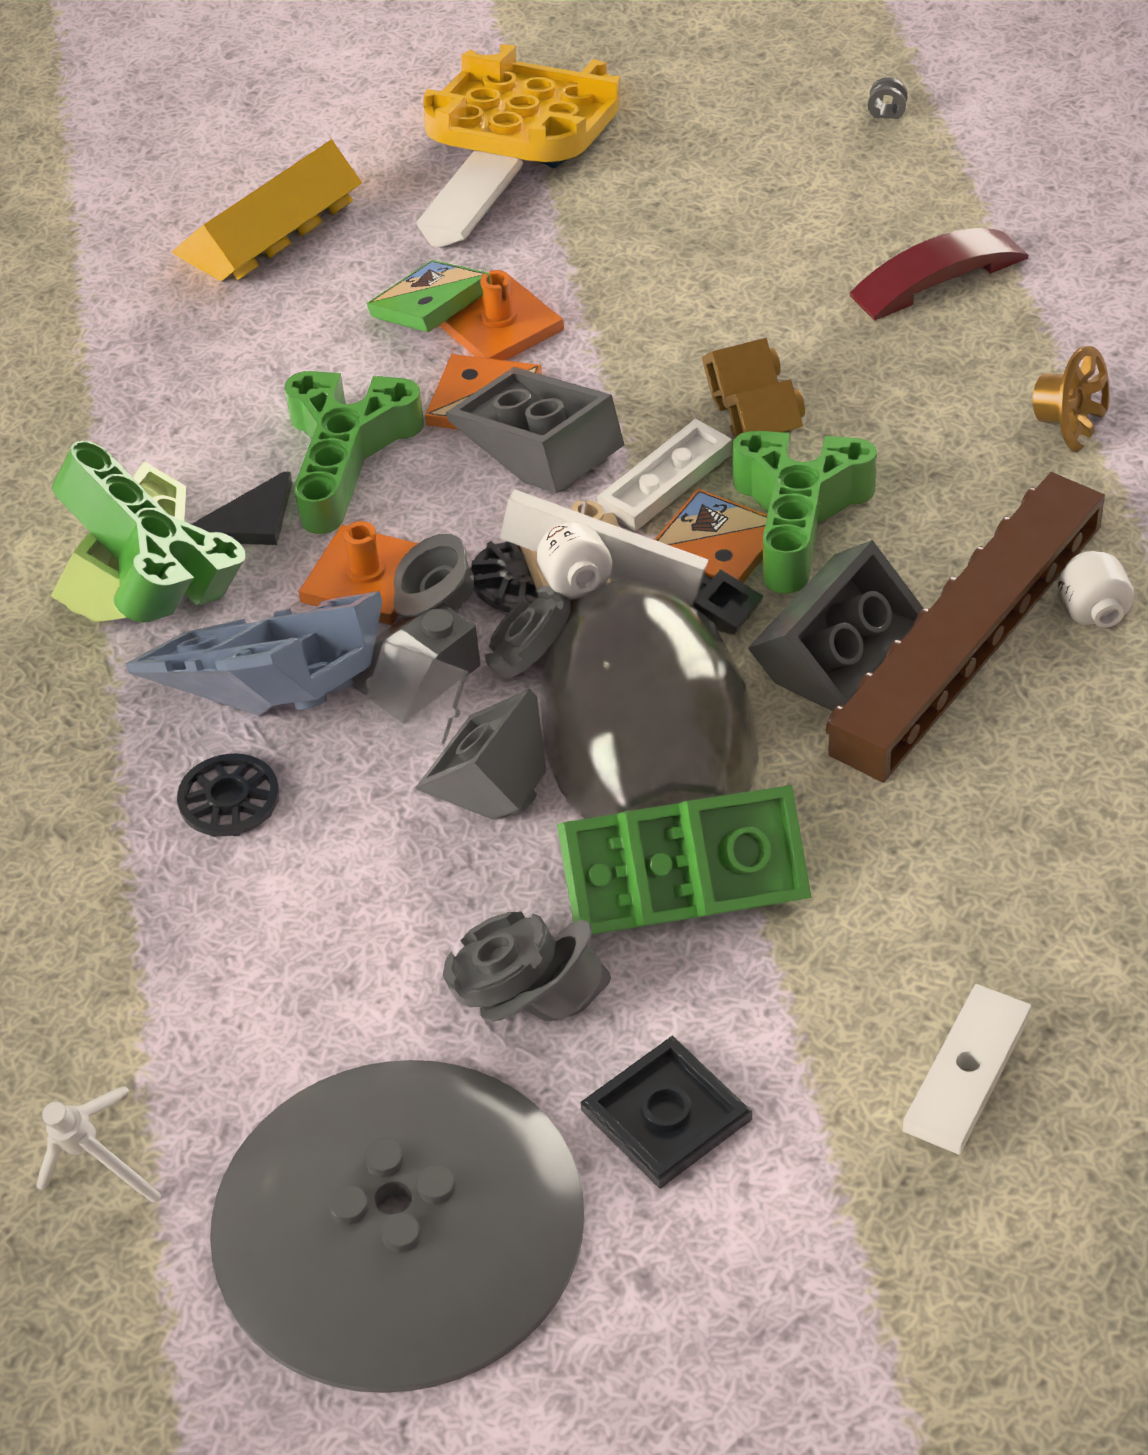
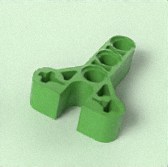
(344, 437)
(799, 496)
(154, 551)

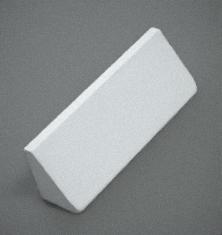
(467, 197)

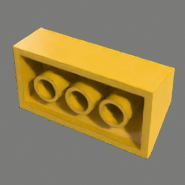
(272, 213)

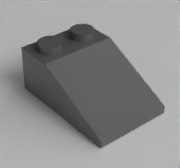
(540, 427)

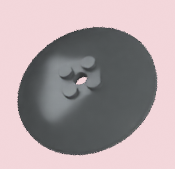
(412, 1292)

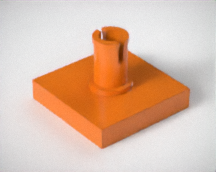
(503, 319)
(357, 564)

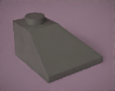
(436, 634)
(492, 760)

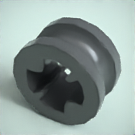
(890, 87)

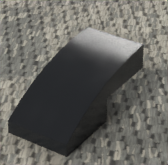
(726, 601)

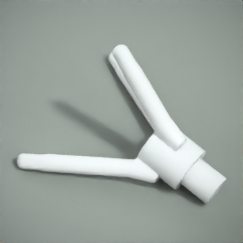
(73, 1133)

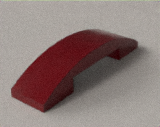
(931, 263)

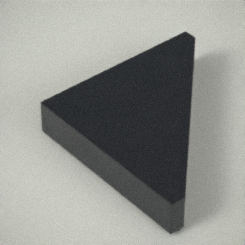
(254, 515)

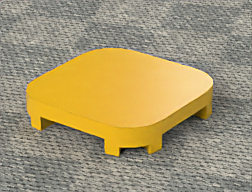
(522, 107)

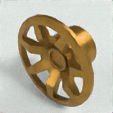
(1068, 395)

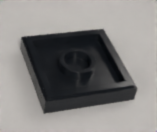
(666, 1111)

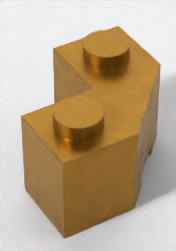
(747, 385)

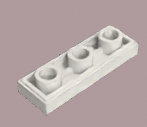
(978, 1041)

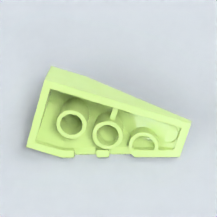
(92, 571)

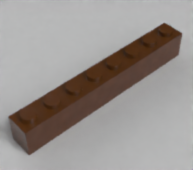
(963, 627)

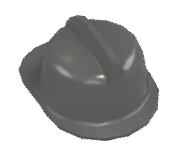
(433, 575)
(566, 986)

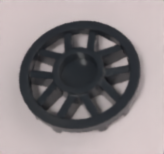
(502, 573)
(228, 794)

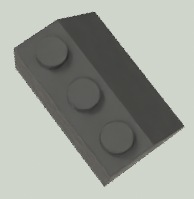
(838, 627)

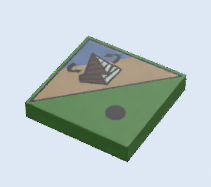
(428, 296)

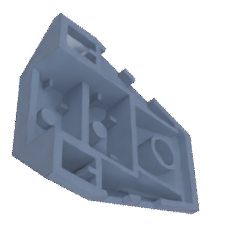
(271, 659)

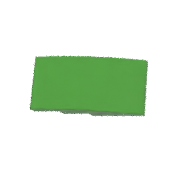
(684, 860)

